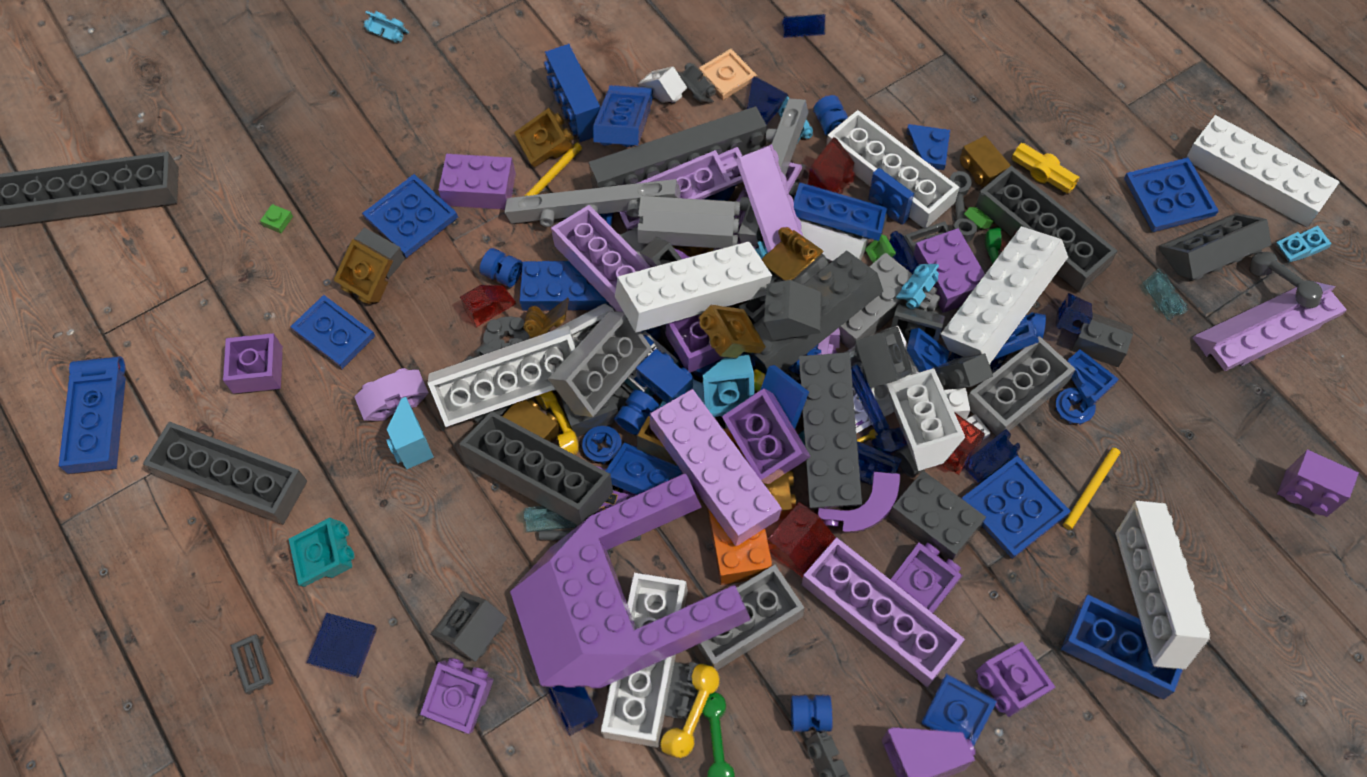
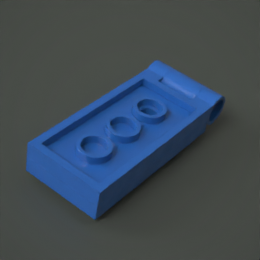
(623, 115)
(551, 282)
(93, 415)

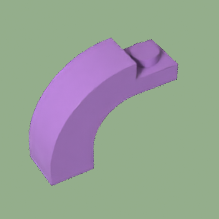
(872, 512)

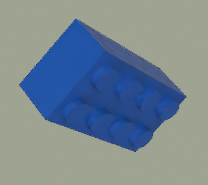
(572, 91)
(1117, 646)

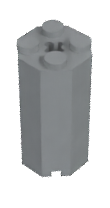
(688, 221)

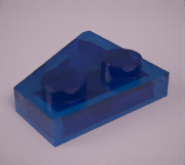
(766, 98)

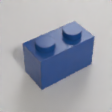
(664, 377)

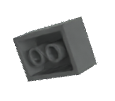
(937, 516)

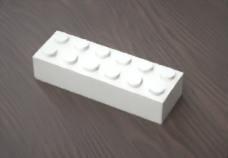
(875, 148)
(1262, 171)
(691, 286)
(1005, 294)
(499, 376)
(1161, 586)
(639, 701)

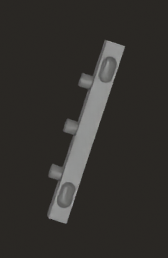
(784, 143)
(603, 200)

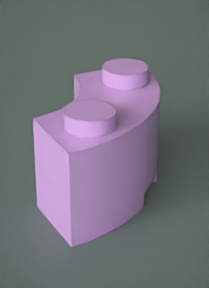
(382, 397)

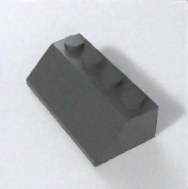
(1216, 245)

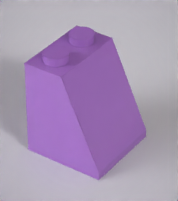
(927, 752)

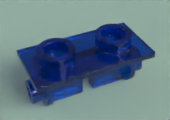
(803, 25)
(903, 255)

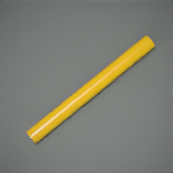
(550, 175)
(1091, 488)

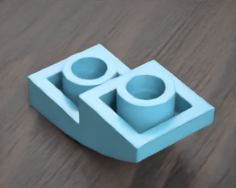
(1303, 245)

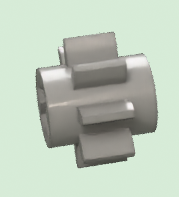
(930, 301)

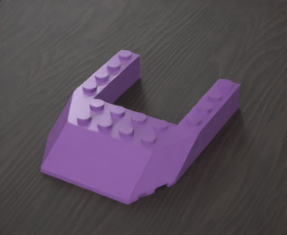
(578, 613)

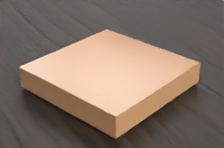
(728, 73)

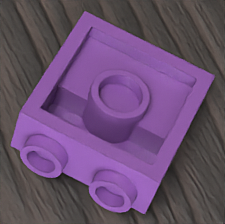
(927, 576)
(1014, 679)
(456, 695)

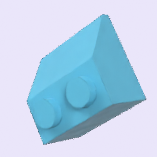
(728, 384)
(407, 438)

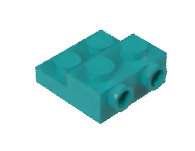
(321, 551)

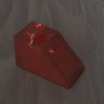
(486, 302)

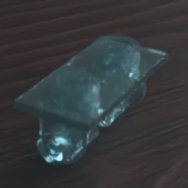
(1164, 295)
(544, 519)

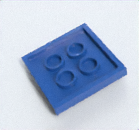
(1170, 194)
(410, 215)
(1016, 506)

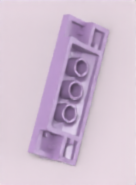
(698, 178)
(768, 194)
(1267, 328)

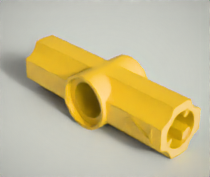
(1045, 168)

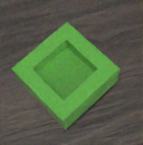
(979, 217)
(276, 218)
(878, 248)

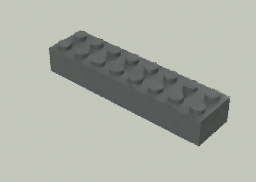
(633, 165)
(88, 188)

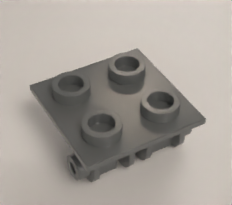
(681, 691)

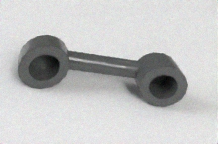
(966, 226)
(1307, 293)

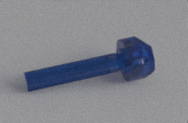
(888, 438)

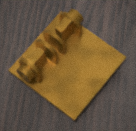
(791, 254)
(538, 322)

